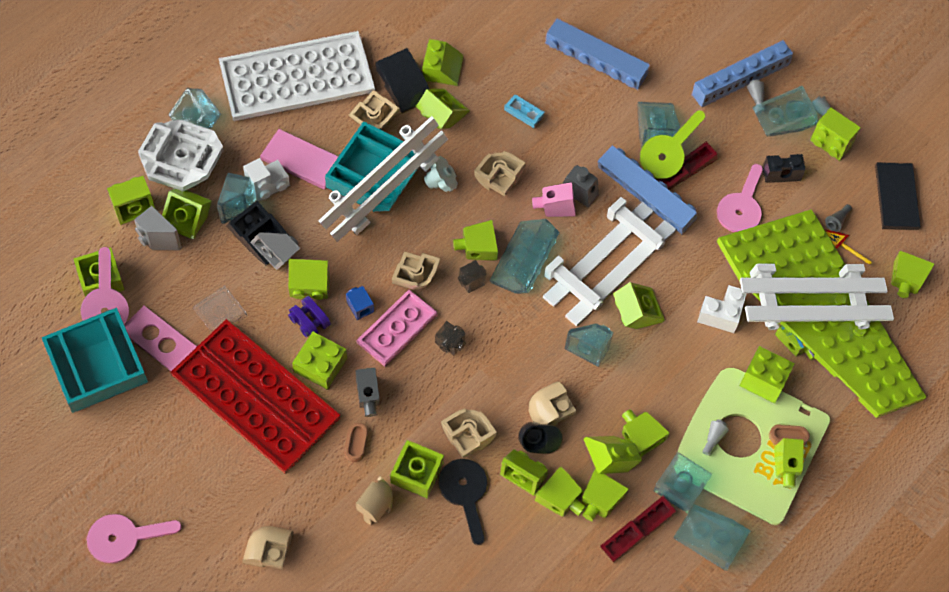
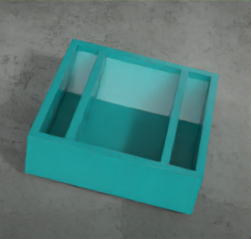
(360, 157)
(94, 360)

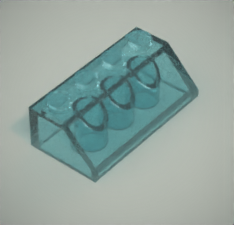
(525, 256)

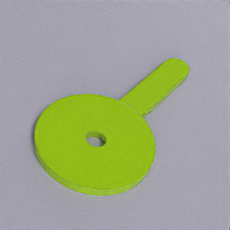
(670, 147)

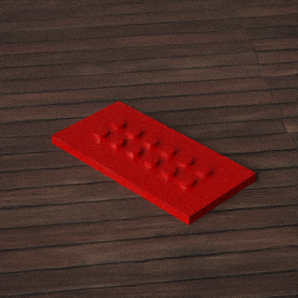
(255, 395)

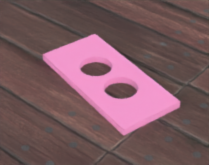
(146, 318)

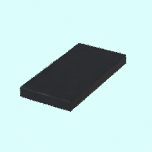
(897, 196)

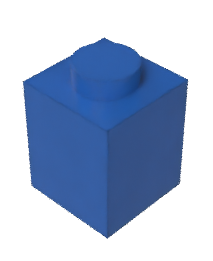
(359, 302)

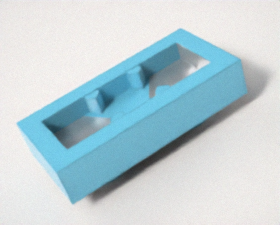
(524, 111)

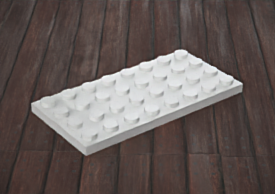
(296, 75)

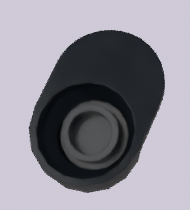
(540, 438)

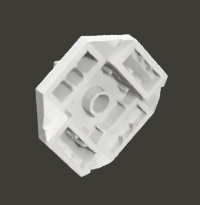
(179, 154)

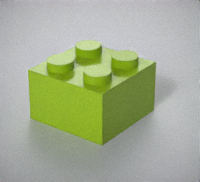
(835, 134)
(130, 199)
(88, 272)
(319, 360)
(766, 374)
(416, 469)

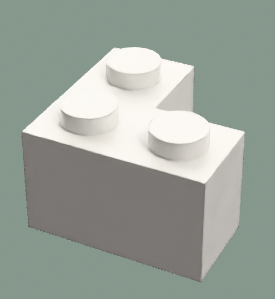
(266, 179)
(724, 313)

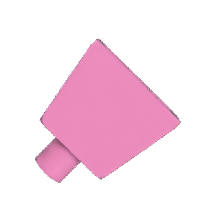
(556, 201)

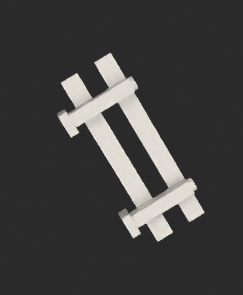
(423, 157)
(572, 280)
(849, 282)

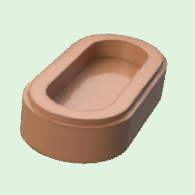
(780, 431)
(356, 442)

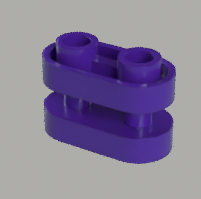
(298, 316)

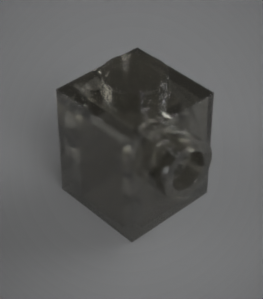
(472, 276)
(450, 338)

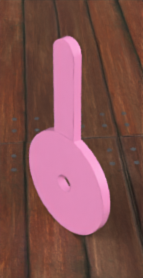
(741, 202)
(104, 295)
(126, 536)

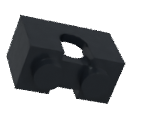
(774, 165)

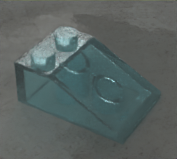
(786, 113)
(656, 120)
(712, 535)

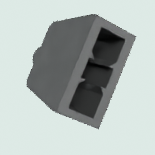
(584, 185)
(367, 384)

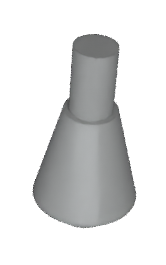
(756, 90)
(821, 105)
(716, 432)

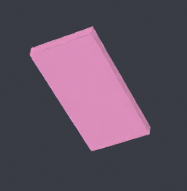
(299, 158)
(396, 328)

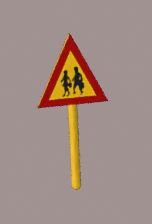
(838, 239)

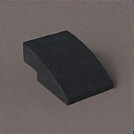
(402, 79)
(251, 223)

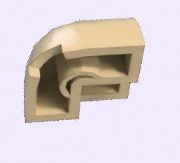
(375, 111)
(499, 172)
(415, 271)
(551, 405)
(468, 431)
(375, 501)
(268, 547)

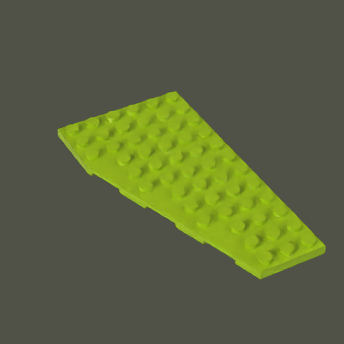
(858, 357)

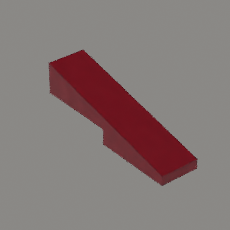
(693, 163)
(638, 529)

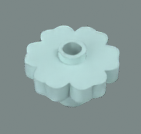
(441, 176)

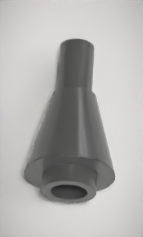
(835, 221)

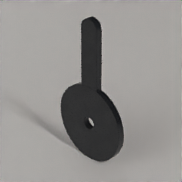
(466, 494)

